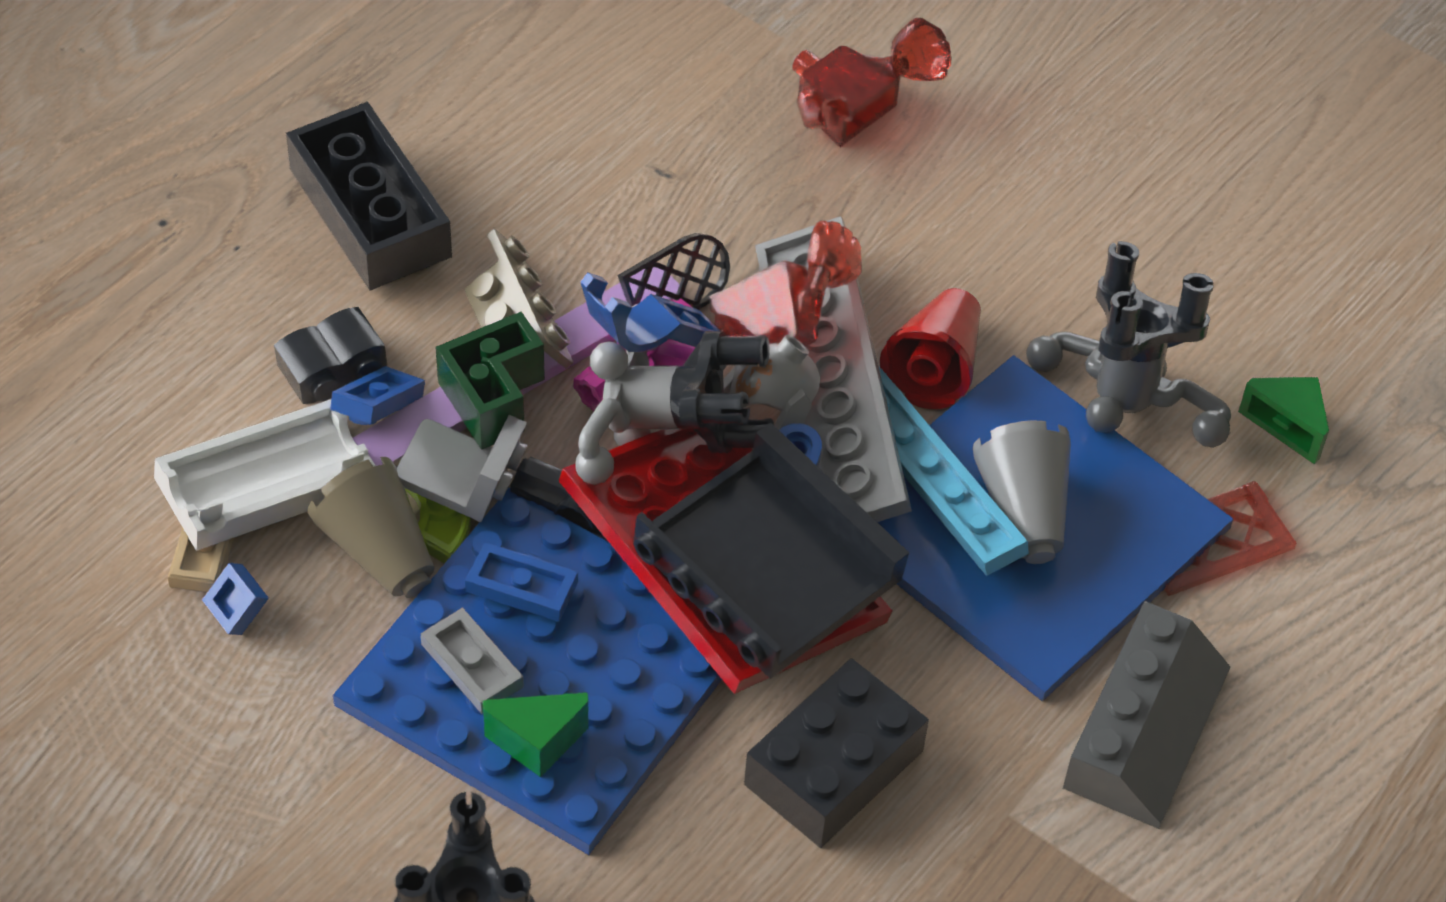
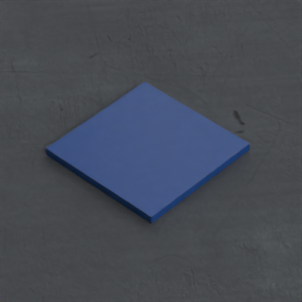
(1123, 539)

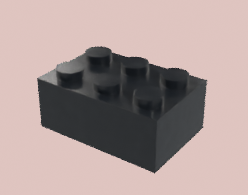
(835, 752)

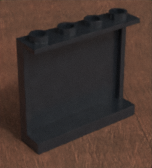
(772, 553)

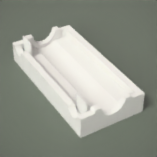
(257, 473)

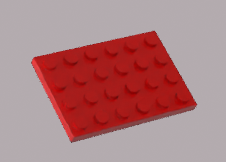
(652, 478)

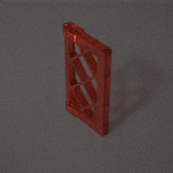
(1249, 554)

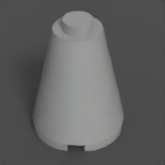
(1028, 480)

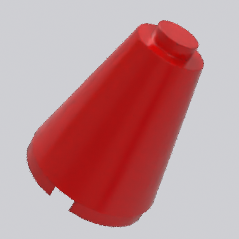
(935, 350)

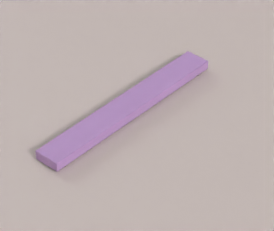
(394, 434)

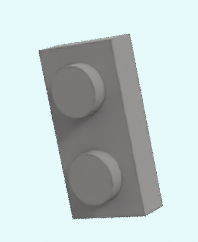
(471, 659)

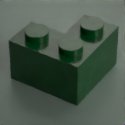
(487, 371)

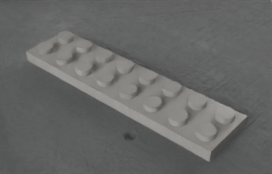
(851, 400)

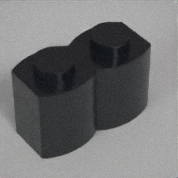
(330, 355)

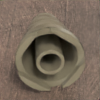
(376, 526)

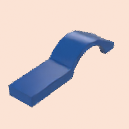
(648, 322)

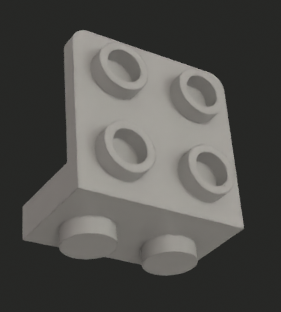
(456, 470)

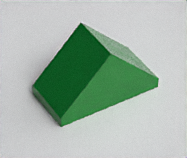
(1289, 411)
(536, 727)

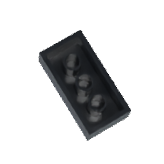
(369, 195)

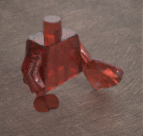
(854, 90)
(786, 295)

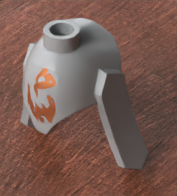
(785, 383)

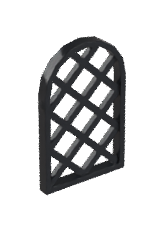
(673, 249)

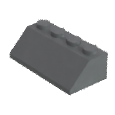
(1148, 717)

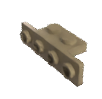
(513, 288)

